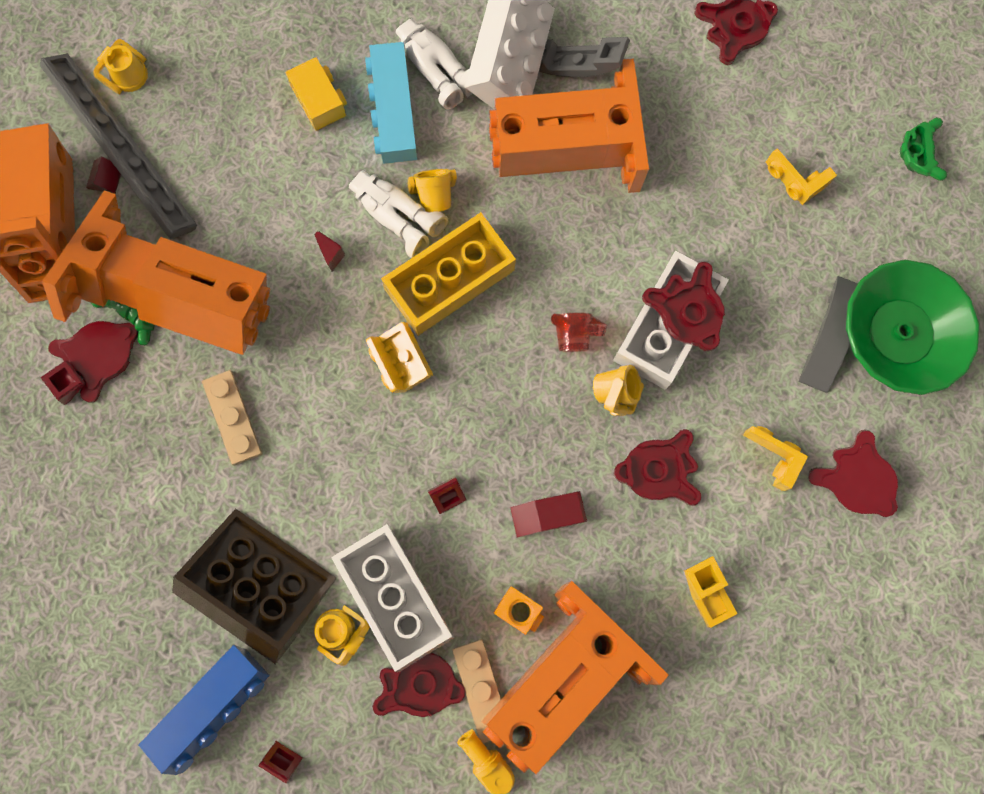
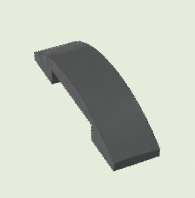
(584, 60)
(831, 340)

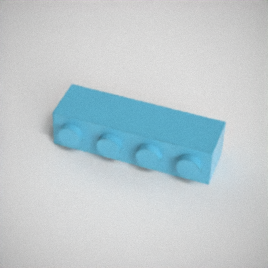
(392, 103)

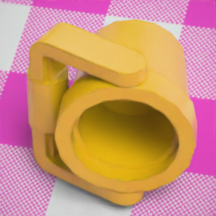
(124, 67)
(433, 188)
(619, 390)
(337, 631)

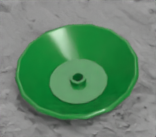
(936, 321)

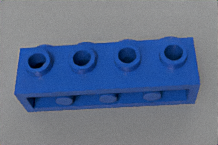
(204, 711)

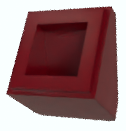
(330, 249)
(63, 382)

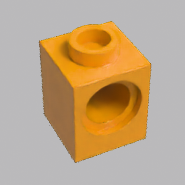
(505, 607)

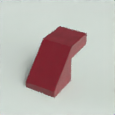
(548, 514)

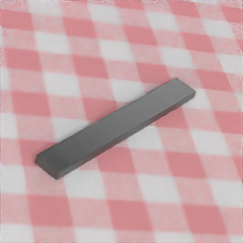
(118, 145)

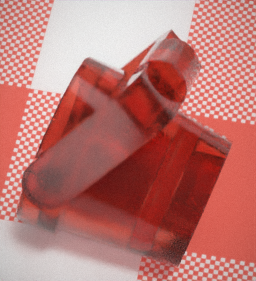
(575, 330)

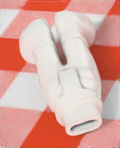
(428, 51)
(381, 202)

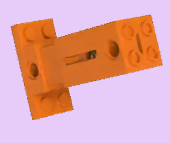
(163, 281)

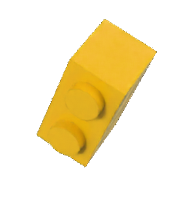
(316, 93)

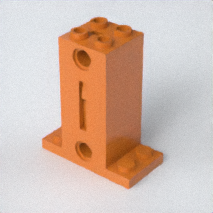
(573, 131)
(34, 206)
(567, 682)

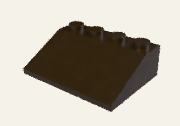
(253, 585)

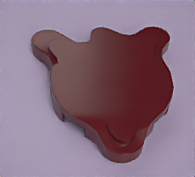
(736, 24)
(690, 309)
(97, 354)
(660, 469)
(860, 478)
(419, 688)

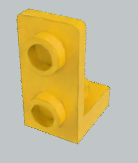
(796, 185)
(785, 471)

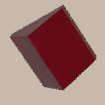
(103, 176)
(447, 495)
(280, 762)

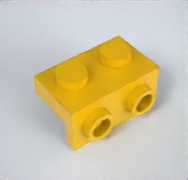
(399, 358)

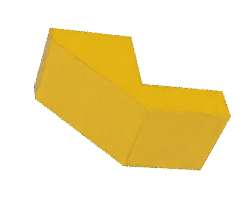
(708, 592)

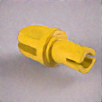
(488, 764)

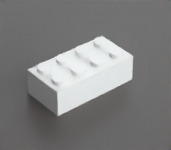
(509, 49)
(648, 343)
(392, 598)

